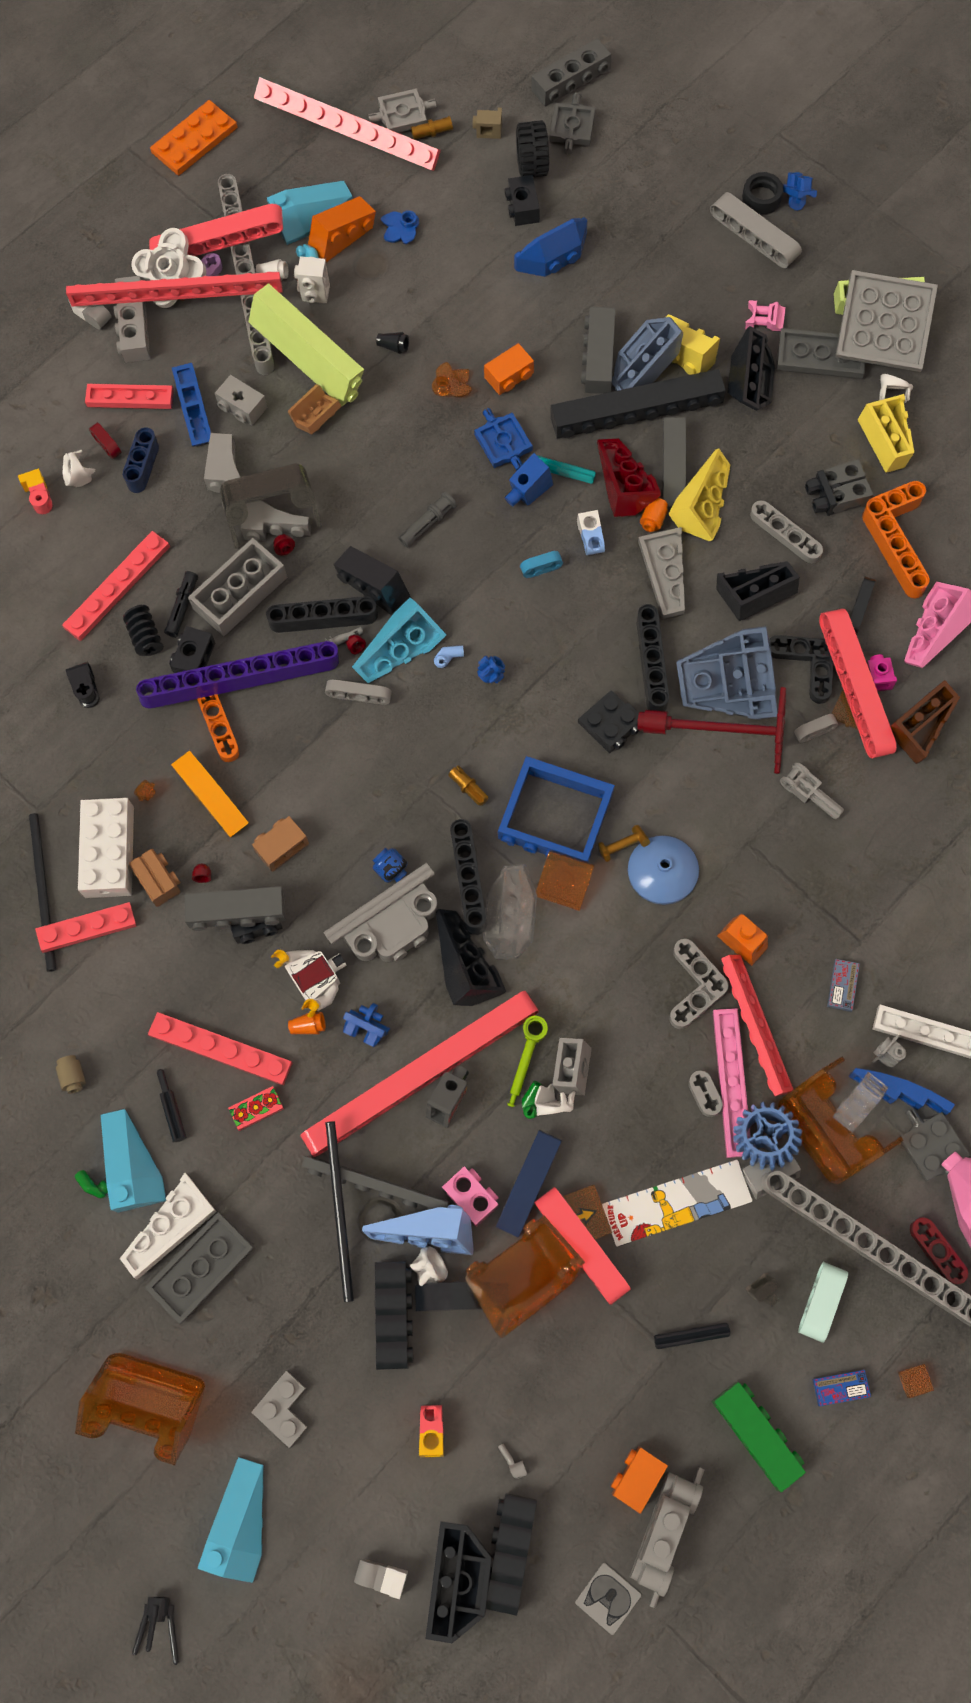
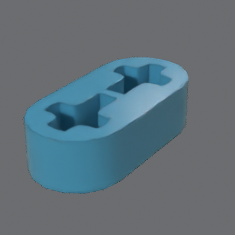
(541, 564)

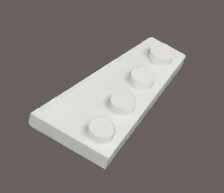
(177, 1218)

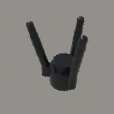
(155, 1611)

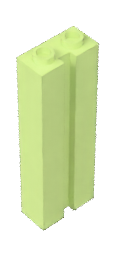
(305, 345)

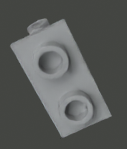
(890, 1052)

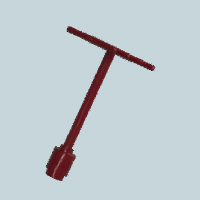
(659, 722)

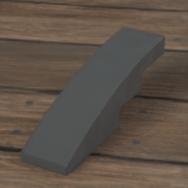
(673, 458)

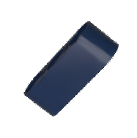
(138, 451)

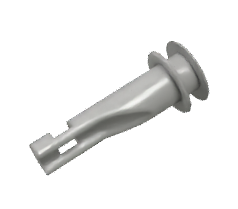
(339, 639)

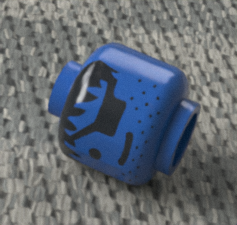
(390, 865)

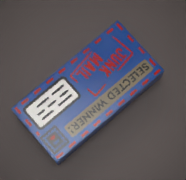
(841, 1388)

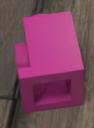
(882, 680)

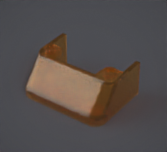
(824, 1138)

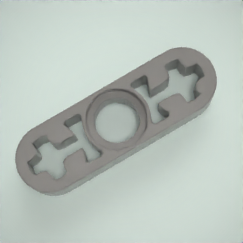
(358, 692)

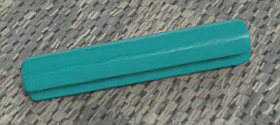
(569, 470)

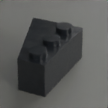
(758, 588)

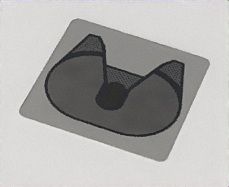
(608, 1599)

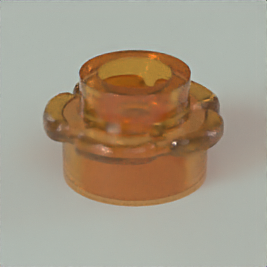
(145, 790)

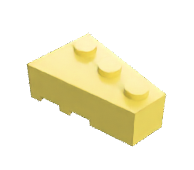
(696, 350)
(888, 432)

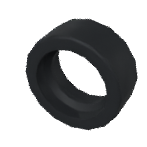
(765, 180)

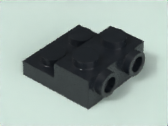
(610, 722)

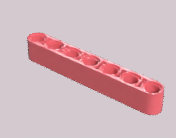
(231, 230)
(857, 683)

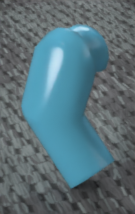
(306, 251)

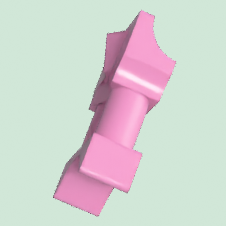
(775, 315)

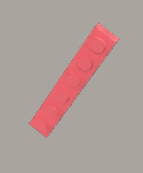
(116, 586)
(758, 1027)
(220, 1048)

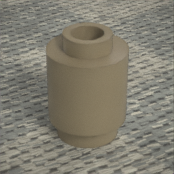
(70, 1074)

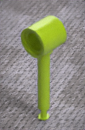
(526, 1055)

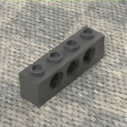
(571, 72)

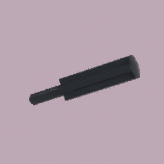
(171, 1109)

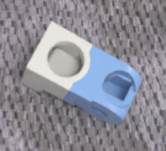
(591, 532)

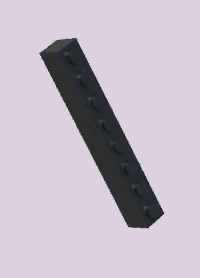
(637, 404)

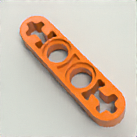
(216, 721)

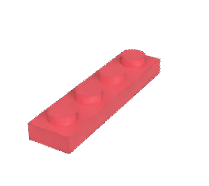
(129, 396)
(85, 927)

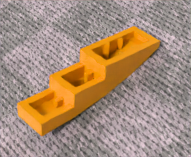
(209, 793)

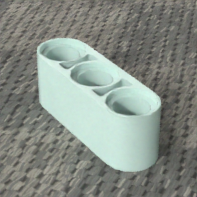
(823, 1302)

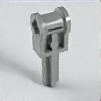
(807, 787)

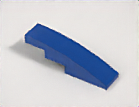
(192, 404)
(907, 1091)

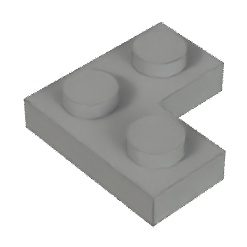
(275, 1409)

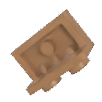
(313, 410)

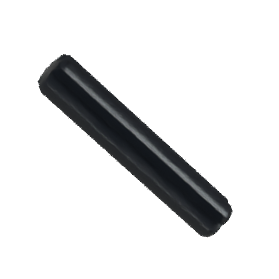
(692, 1335)

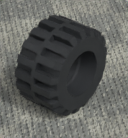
(532, 148)

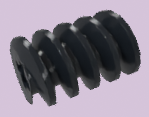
(142, 631)

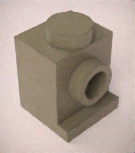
(488, 124)

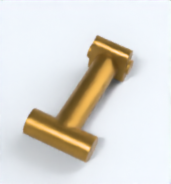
(637, 836)

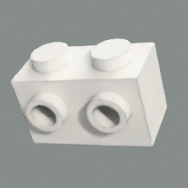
(312, 279)

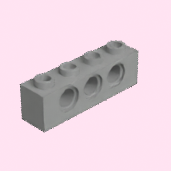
(132, 328)

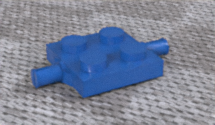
(503, 439)

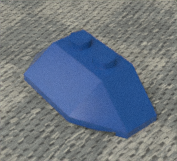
(553, 249)

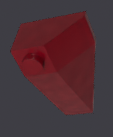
(626, 481)

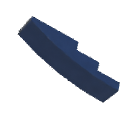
(528, 1183)

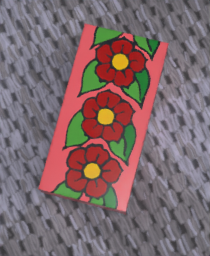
(256, 1108)

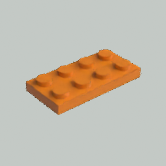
(193, 137)

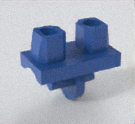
(798, 187)
(356, 1020)

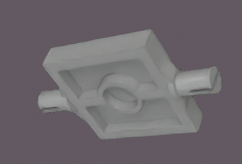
(402, 110)

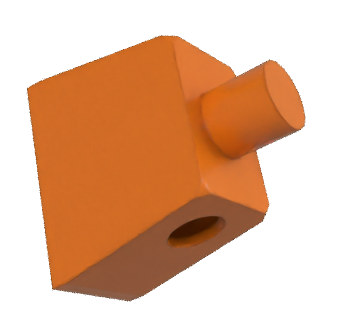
(744, 938)

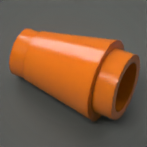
(307, 1025)

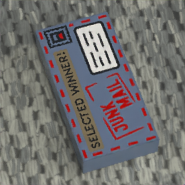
(843, 985)

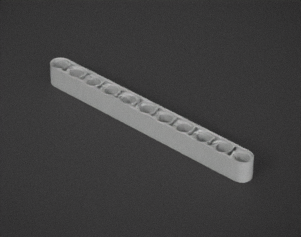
(244, 264)
(875, 1243)

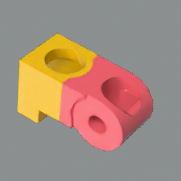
(39, 495)
(431, 1431)

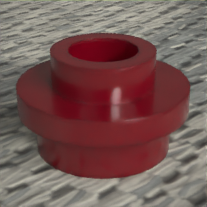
(283, 544)

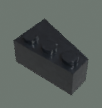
(372, 579)

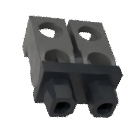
(839, 488)

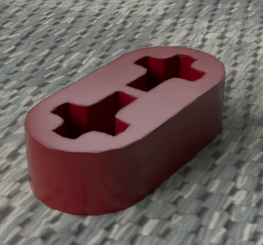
(105, 440)

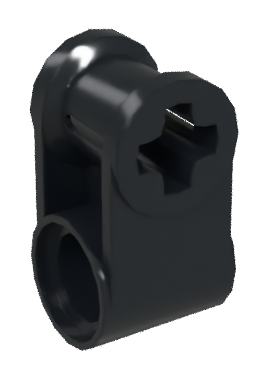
(83, 684)

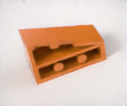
(340, 227)

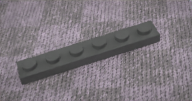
(386, 1188)

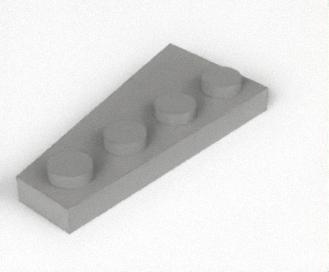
(665, 569)

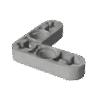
(703, 990)

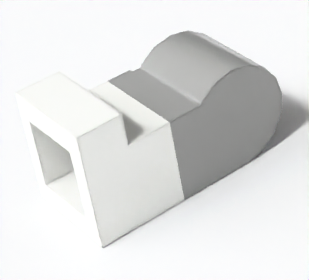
(93, 314)
(381, 1577)

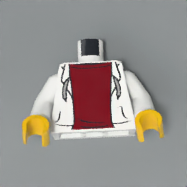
(312, 976)

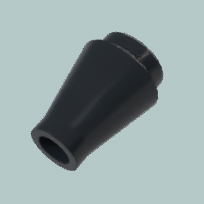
(395, 342)

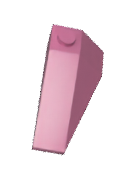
(944, 617)

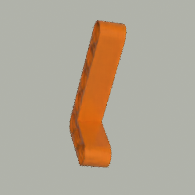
(895, 537)

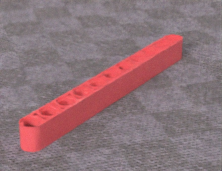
(421, 1072)

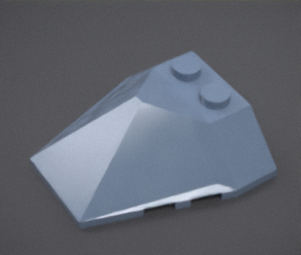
(731, 676)

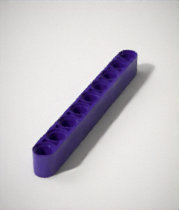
(229, 682)

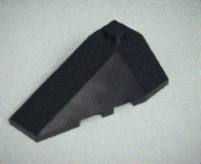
(465, 969)

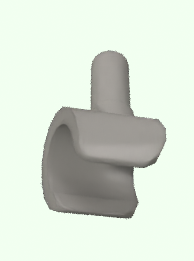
(517, 1469)

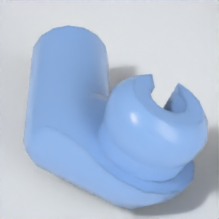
(446, 654)

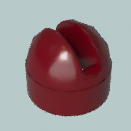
(353, 647)
(201, 873)

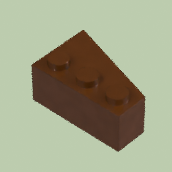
(922, 722)

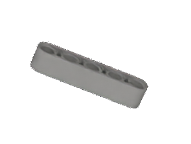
(755, 230)

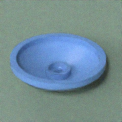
(659, 883)

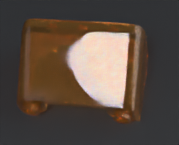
(524, 1276)

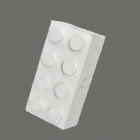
(105, 848)

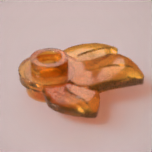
(453, 380)

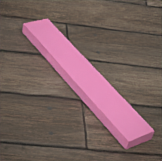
(730, 1074)

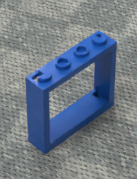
(565, 778)

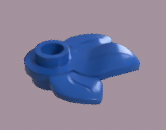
(399, 227)

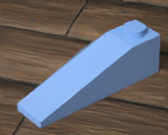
(439, 1227)

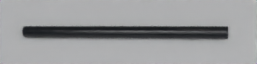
(41, 883)
(339, 1211)

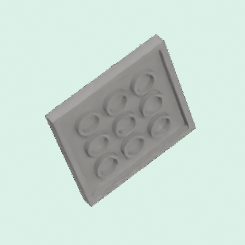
(886, 321)

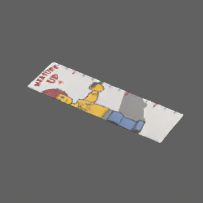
(677, 1202)

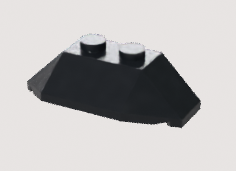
(752, 370)
(458, 1583)

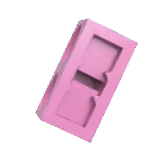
(467, 1199)

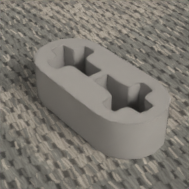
(816, 728)
(699, 1095)

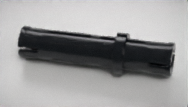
(181, 604)

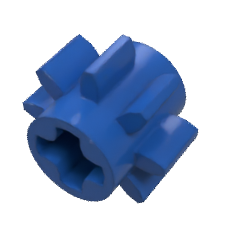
(491, 669)

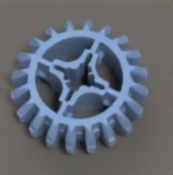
(783, 1126)

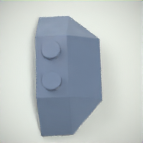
(647, 353)

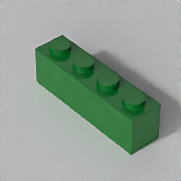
(758, 1436)

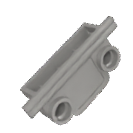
(390, 921)
(663, 1533)

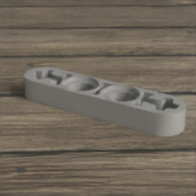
(783, 534)

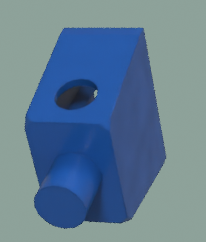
(529, 481)

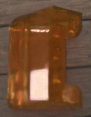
(143, 1400)

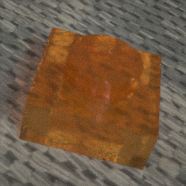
(916, 1381)

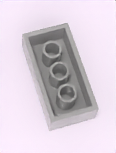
(238, 587)

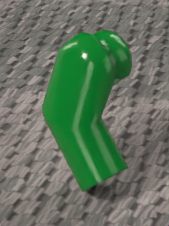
(528, 1100)
(89, 1186)

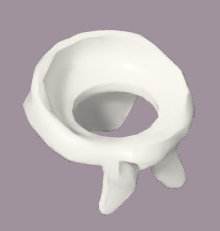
(892, 382)
(77, 475)
(547, 1103)
(429, 1267)

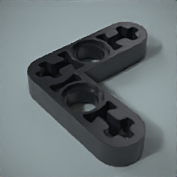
(816, 658)

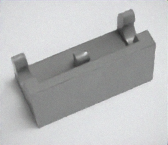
(754, 1174)

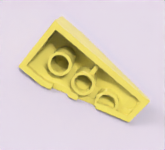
(701, 500)

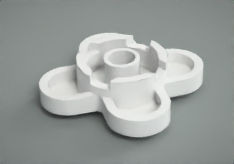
(168, 261)

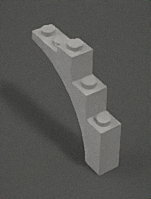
(261, 516)

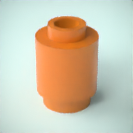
(654, 515)

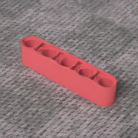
(596, 1264)

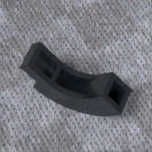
(445, 1297)

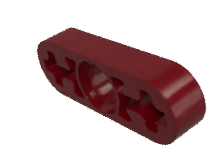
(949, 1252)

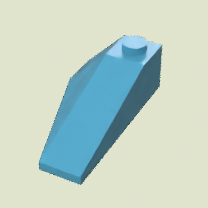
(304, 202)
(401, 639)
(129, 1169)
(236, 1534)

